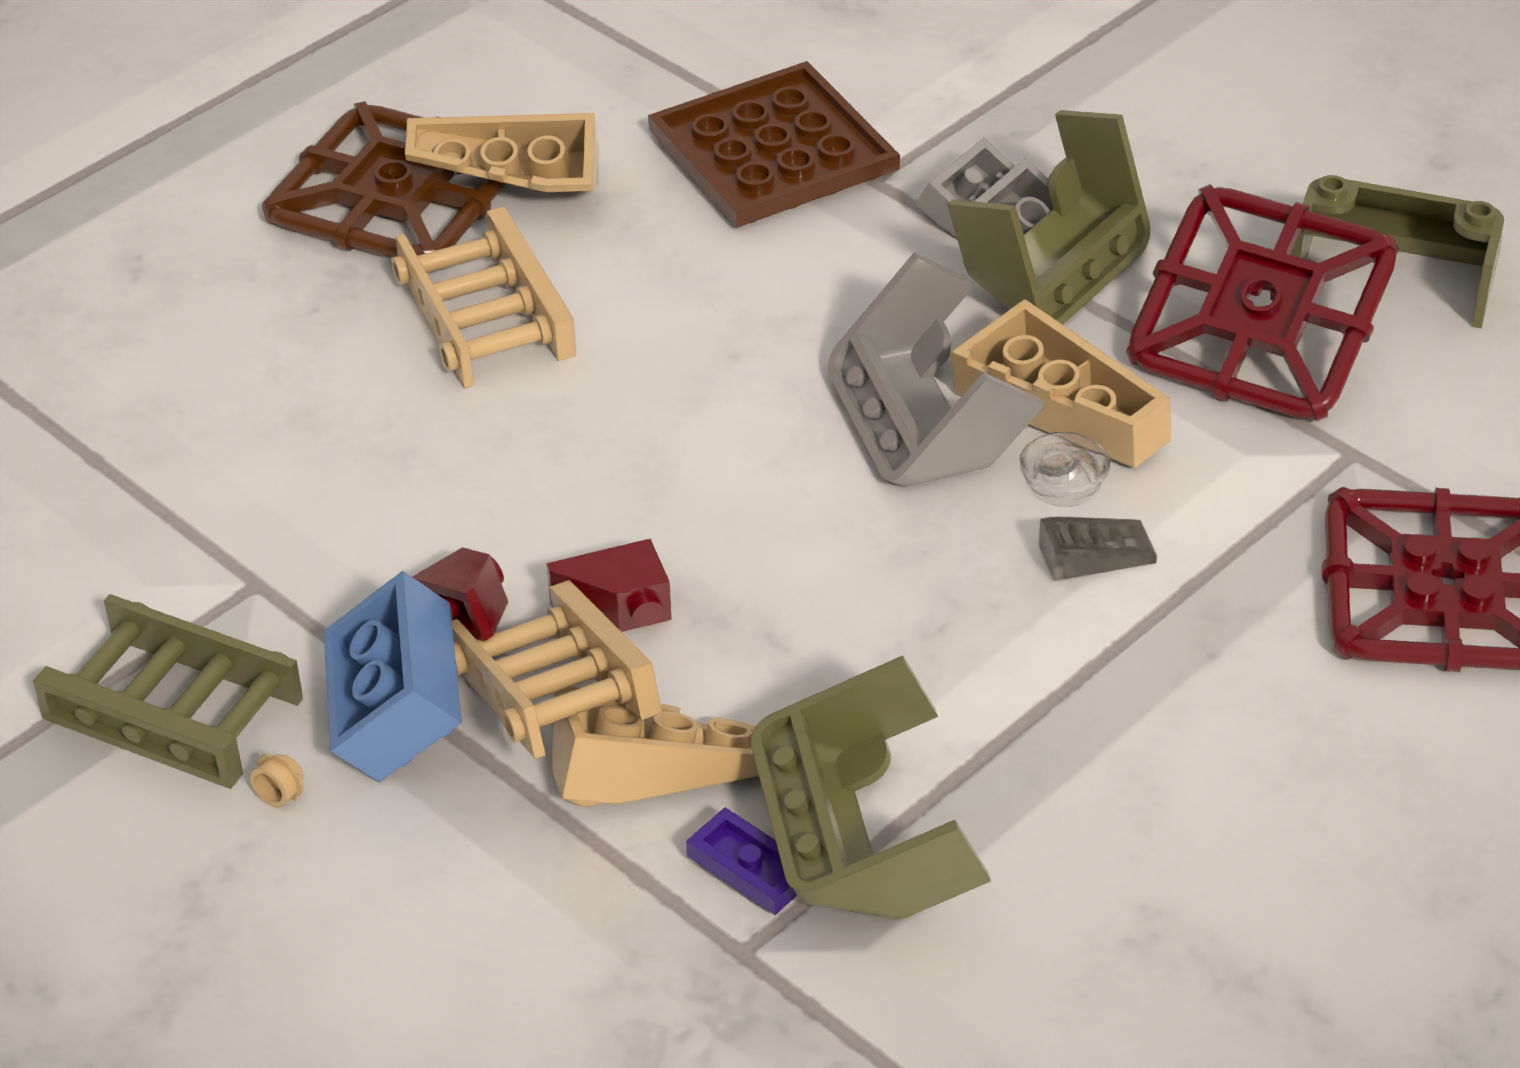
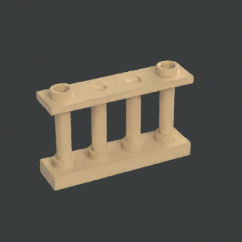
(516, 269)
(581, 633)

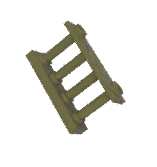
(168, 733)

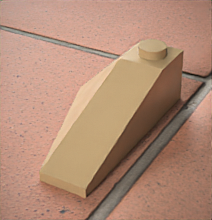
(519, 150)
(624, 759)

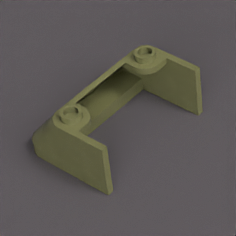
(1418, 223)
(1077, 247)
(809, 770)

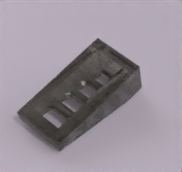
(1079, 546)

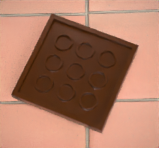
(773, 143)

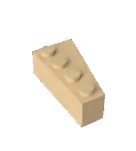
(1075, 380)

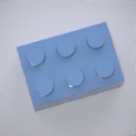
(391, 677)

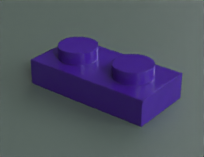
(742, 859)

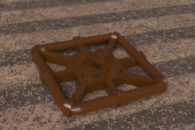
(374, 183)

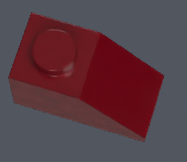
(621, 582)
(472, 587)

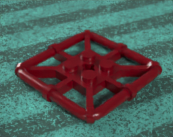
(1272, 328)
(1416, 577)

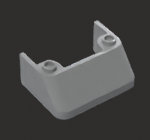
(889, 387)

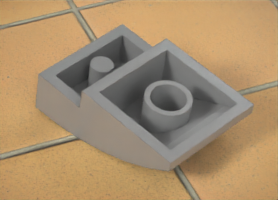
(988, 177)

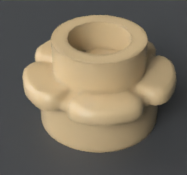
(277, 779)

